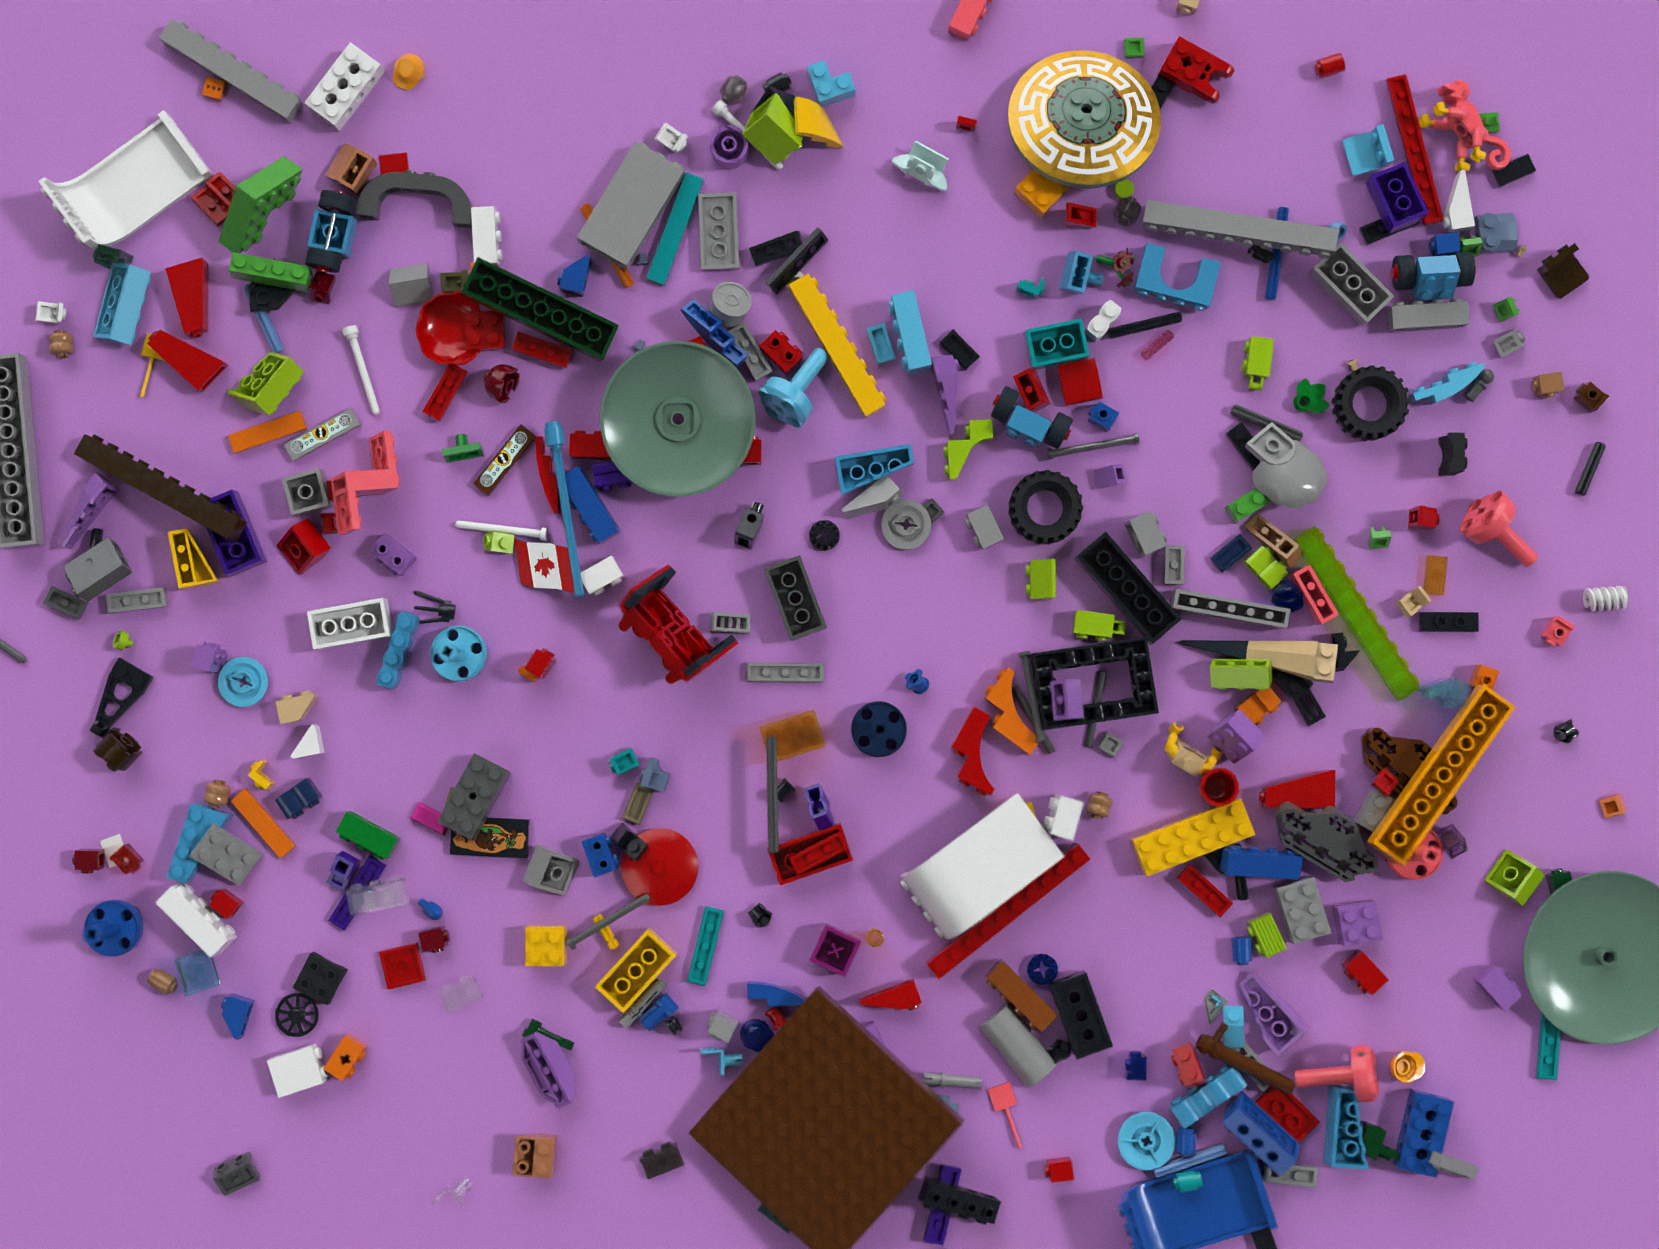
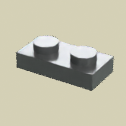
(65, 602)

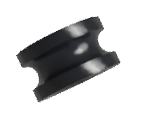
(673, 1025)

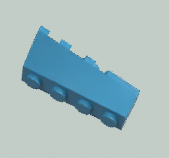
(864, 467)

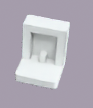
(671, 138)
(50, 312)

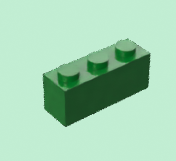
(367, 835)

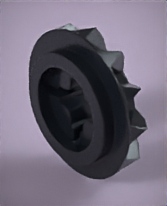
(819, 543)

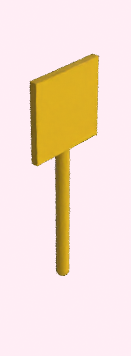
(149, 352)

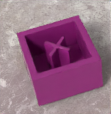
(835, 949)

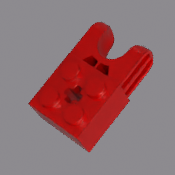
(1199, 68)

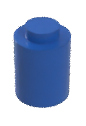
(1241, 950)

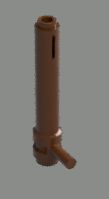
(1217, 1050)

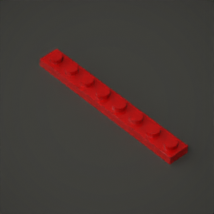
(1414, 145)

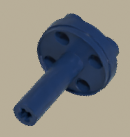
(868, 728)

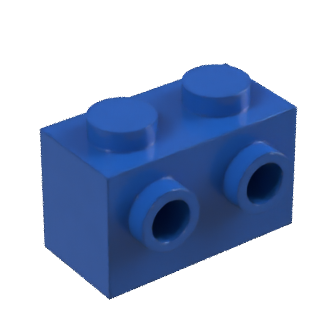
(597, 855)

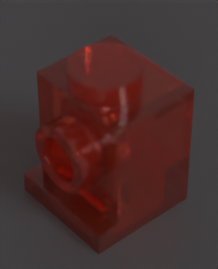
(129, 852)

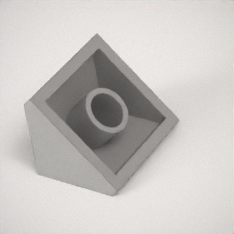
(410, 285)

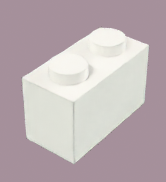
(602, 575)

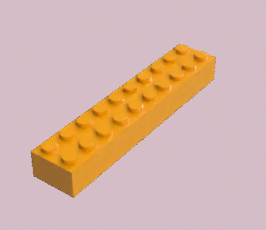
(1441, 774)

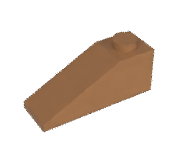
(1270, 536)

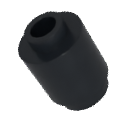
(779, 81)

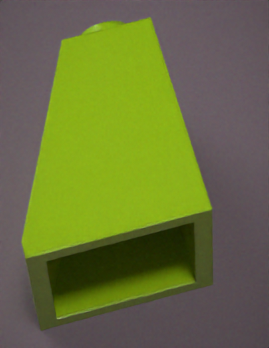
(773, 130)

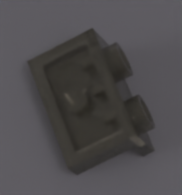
(661, 1160)

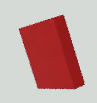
(402, 966)

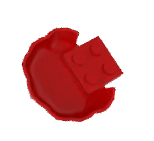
(457, 330)

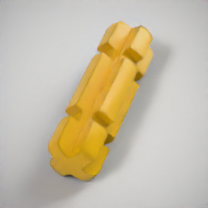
(606, 933)

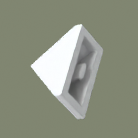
(310, 744)

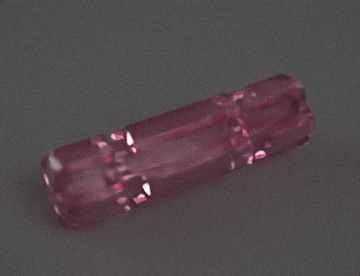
(1159, 343)

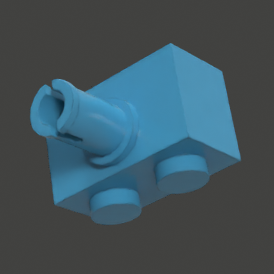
(1078, 273)

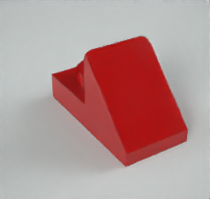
(1080, 215)

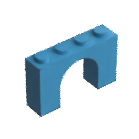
(1151, 283)

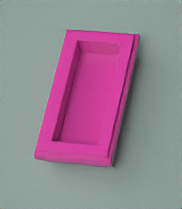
(428, 817)

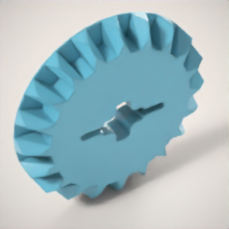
(231, 688)

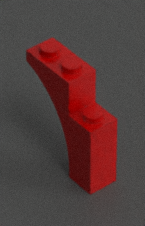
(968, 743)

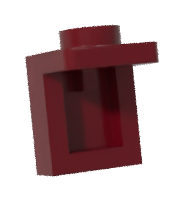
(321, 287)

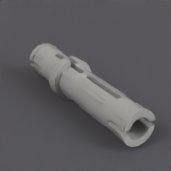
(642, 1003)
(952, 1080)

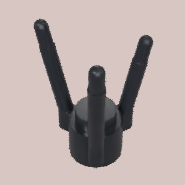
(446, 610)

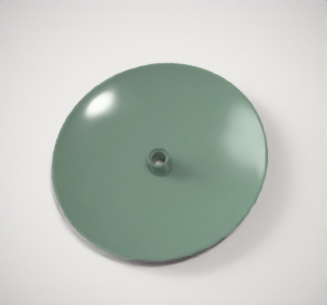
(1565, 951)

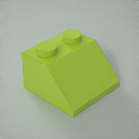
(1041, 579)
(1514, 877)

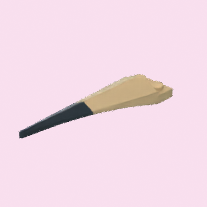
(1300, 658)

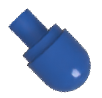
(431, 909)

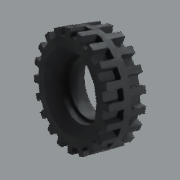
(1388, 385)
(1063, 489)

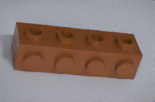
(1021, 995)

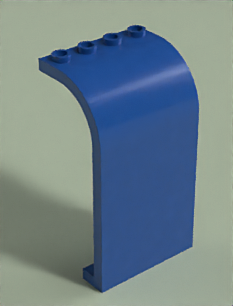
(1224, 1208)

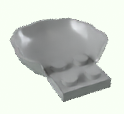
(1287, 468)

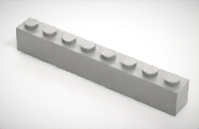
(231, 71)

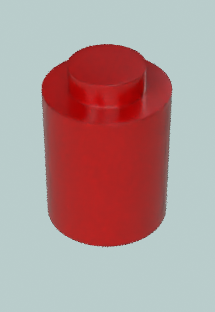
(1330, 65)

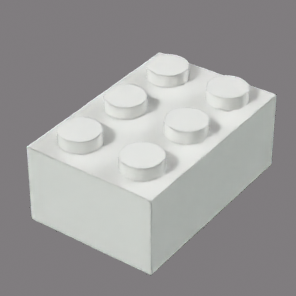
(1063, 816)

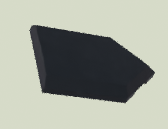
(267, 297)

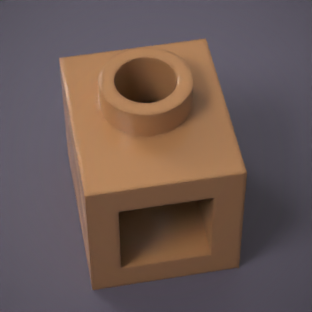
(1548, 384)

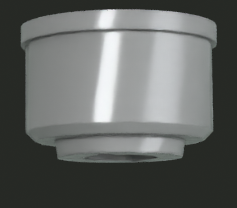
(730, 303)

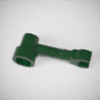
(535, 1026)

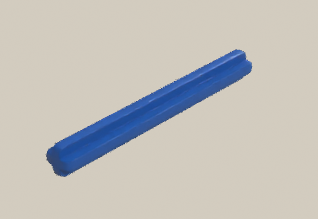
(1275, 263)

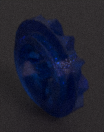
(1036, 976)

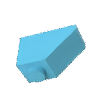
(1235, 1032)

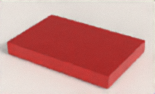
(1288, 1112)

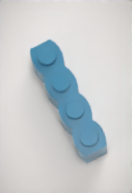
(396, 656)
(1206, 1097)

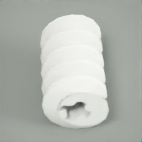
(1605, 597)

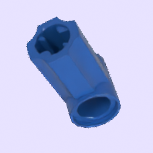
(662, 1009)

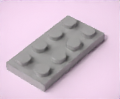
(718, 231)

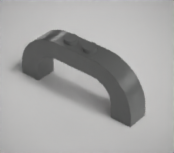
(427, 183)

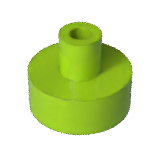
(122, 640)

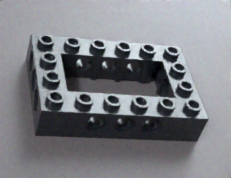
(1141, 676)

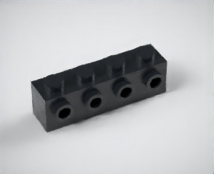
(959, 1200)

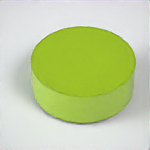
(1124, 189)

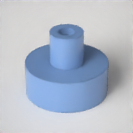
(1342, 229)

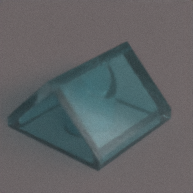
(196, 972)

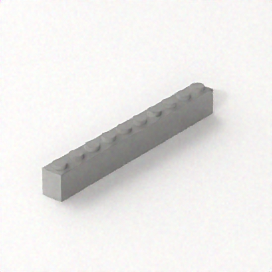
(1240, 228)

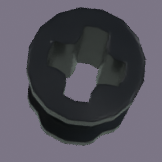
(784, 789)

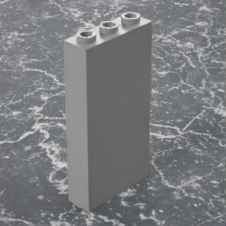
(631, 205)

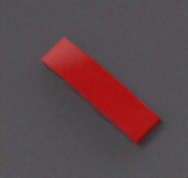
(548, 480)

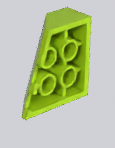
(267, 384)

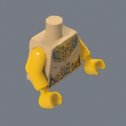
(1187, 756)

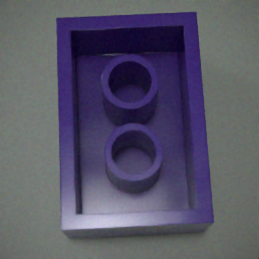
(1397, 197)

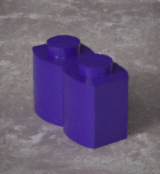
(819, 806)

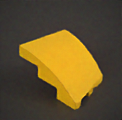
(814, 123)

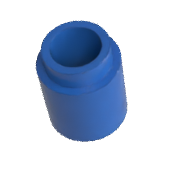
(1186, 1141)

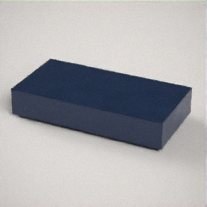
(1231, 553)

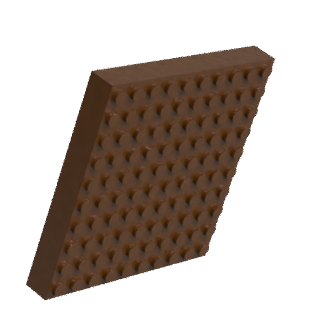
(826, 1125)

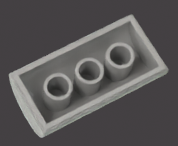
(1017, 1045)

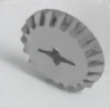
(912, 536)

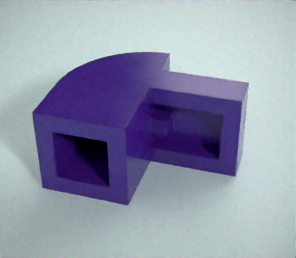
(342, 870)

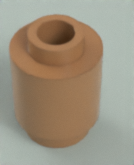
(162, 981)

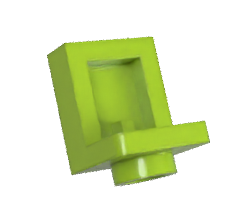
(498, 542)

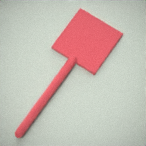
(1002, 1098)

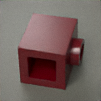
(88, 860)
(434, 939)

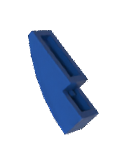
(775, 994)

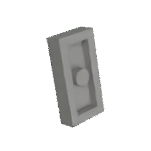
(1174, 564)

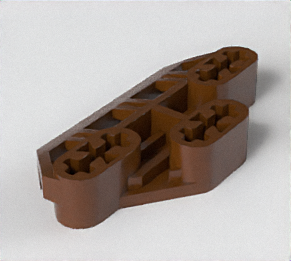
(1401, 759)

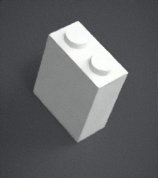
(297, 1070)

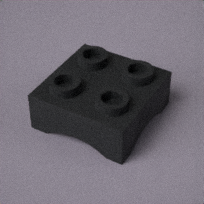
(1453, 454)
(319, 978)

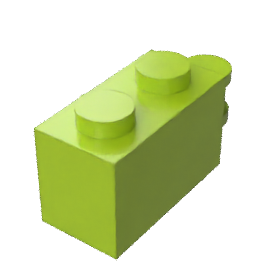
(1257, 361)
(1096, 624)

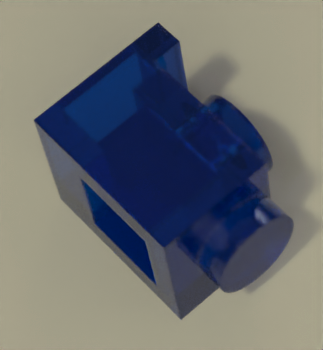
(1135, 1066)

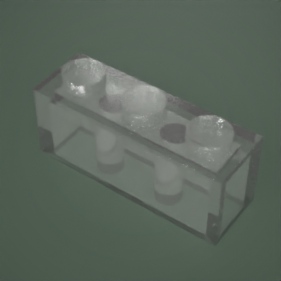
(377, 895)

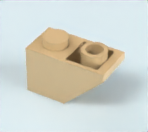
(295, 708)

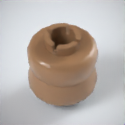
(61, 344)
(217, 793)
(1099, 805)

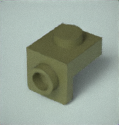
(453, 281)

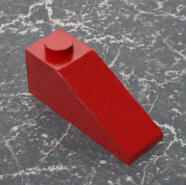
(897, 997)

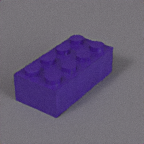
(244, 553)

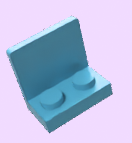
(1368, 151)

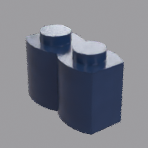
(299, 798)

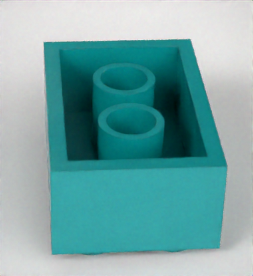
(1056, 344)

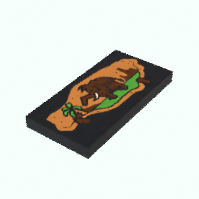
(496, 839)

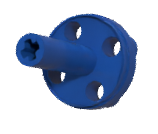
(113, 928)

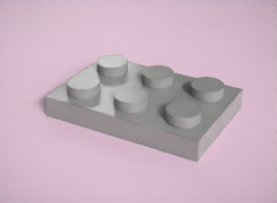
(226, 854)

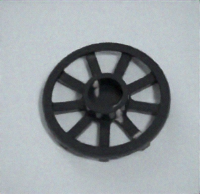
(296, 1015)

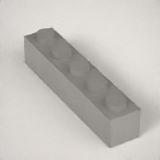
(1453, 1165)

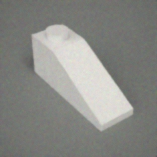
(1459, 212)

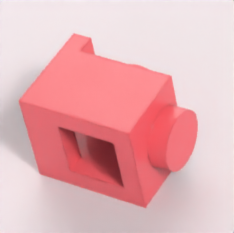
(1555, 624)

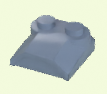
(1496, 232)

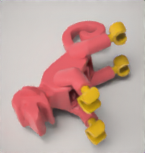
(1468, 125)

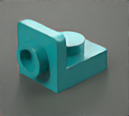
(1027, 288)

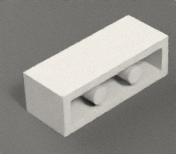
(486, 234)

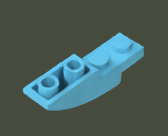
(1453, 383)

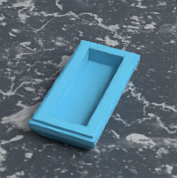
(881, 343)

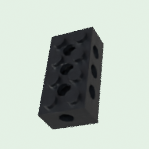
(1093, 1019)

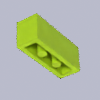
(1241, 674)

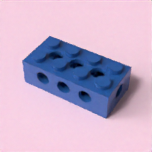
(1414, 1123)
(1265, 1130)

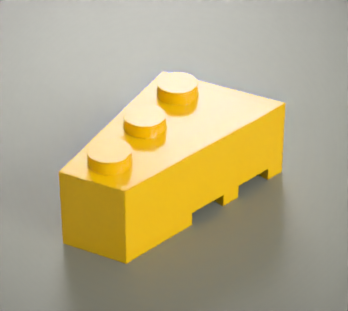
(189, 561)

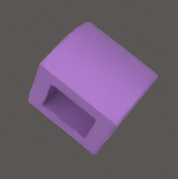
(1110, 476)

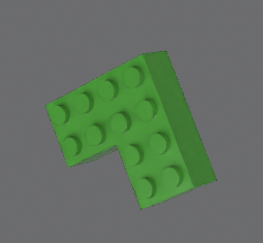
(255, 201)

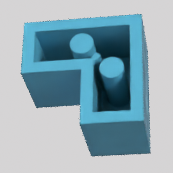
(829, 89)

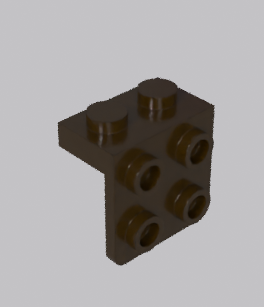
(1563, 271)

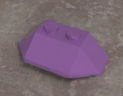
(548, 1068)

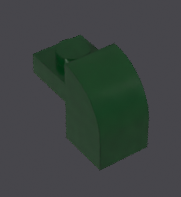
(1373, 1139)

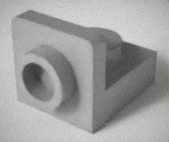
(1509, 342)

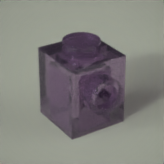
(1452, 841)

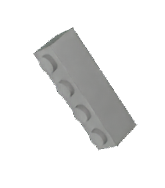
(1428, 316)

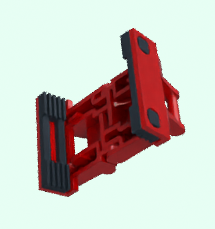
(675, 640)

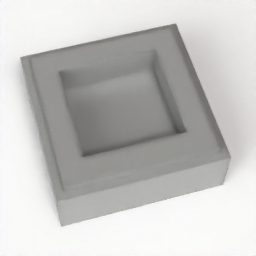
(1110, 744)

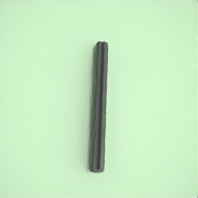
(772, 794)

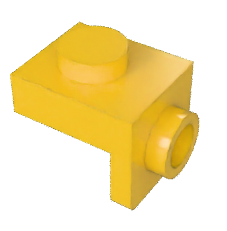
(260, 779)

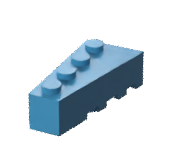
(198, 821)
(1343, 1130)

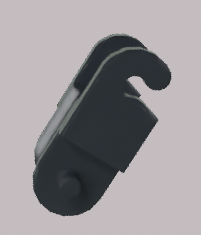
(1260, 254)

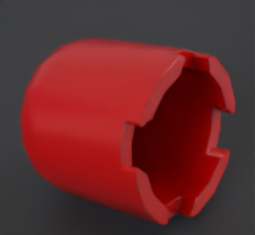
(1218, 787)

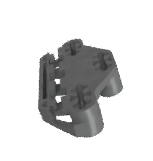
(1324, 834)

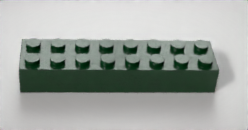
(539, 309)

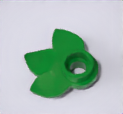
(1311, 395)

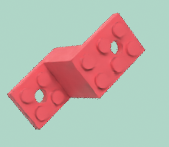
(367, 482)

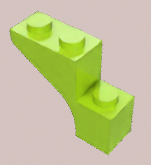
(958, 450)

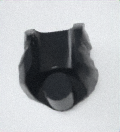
(1565, 732)
(760, 916)
(1059, 1050)

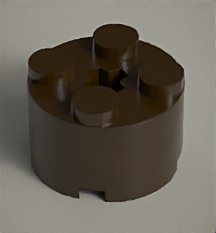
(118, 750)

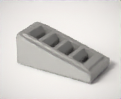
(713, 621)

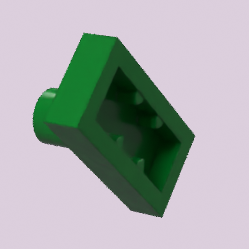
(462, 450)

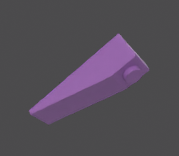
(91, 502)

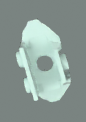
(924, 165)

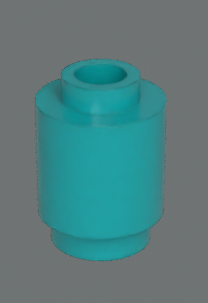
(1187, 1181)

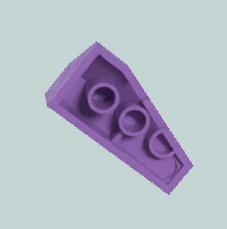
(945, 378)
(1275, 1017)

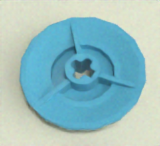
(1152, 1154)

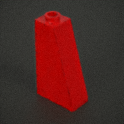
(190, 294)
(190, 362)
(1308, 791)

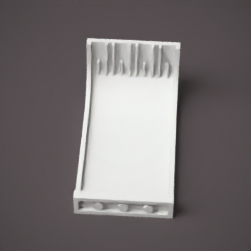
(129, 185)
(981, 868)

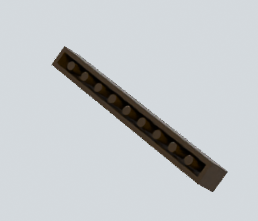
(161, 488)

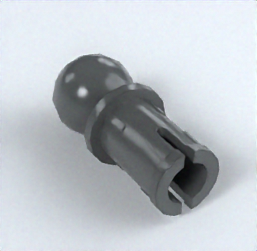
(1485, 377)

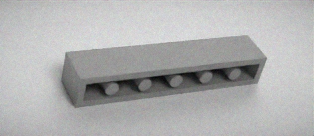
(1230, 609)

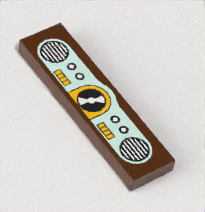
(504, 460)

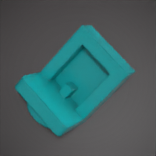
(623, 762)

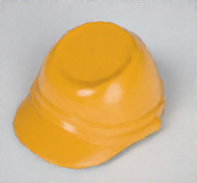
(408, 71)
(1407, 1066)

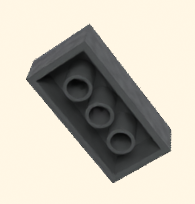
(786, 581)
(469, 815)

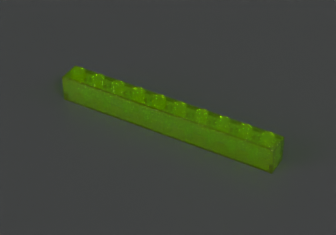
(1357, 615)

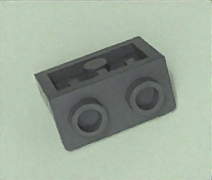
(235, 1174)

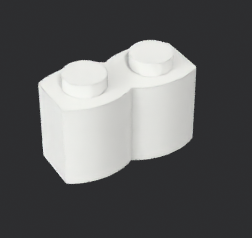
(1099, 324)

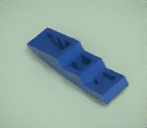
(710, 330)

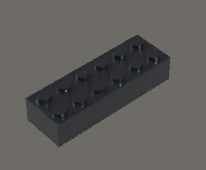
(1128, 588)

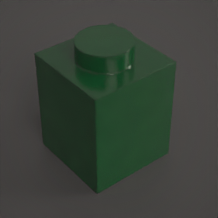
(1557, 878)

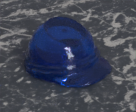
(1287, 596)
(755, 1034)

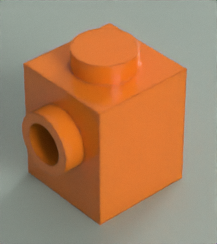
(1483, 675)

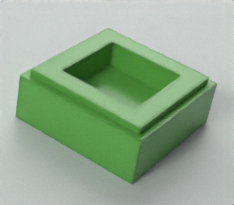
(1134, 48)

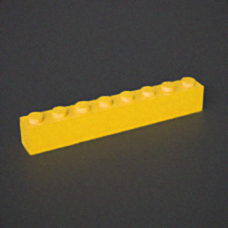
(837, 346)

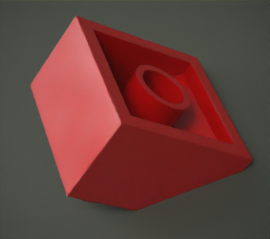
(303, 546)

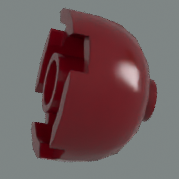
(500, 382)

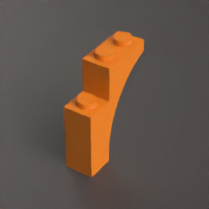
(1009, 722)

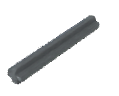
(1263, 421)

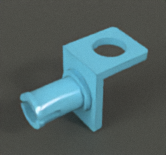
(724, 1060)

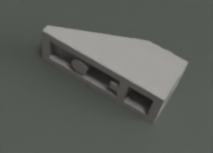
(877, 497)

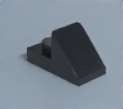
(1343, 657)
(629, 842)

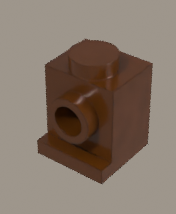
(1586, 401)

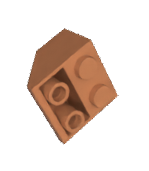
(351, 168)
(535, 1155)

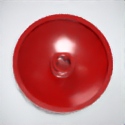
(664, 870)

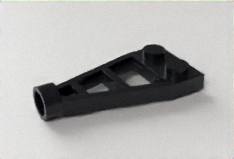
(130, 675)

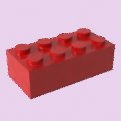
(783, 867)

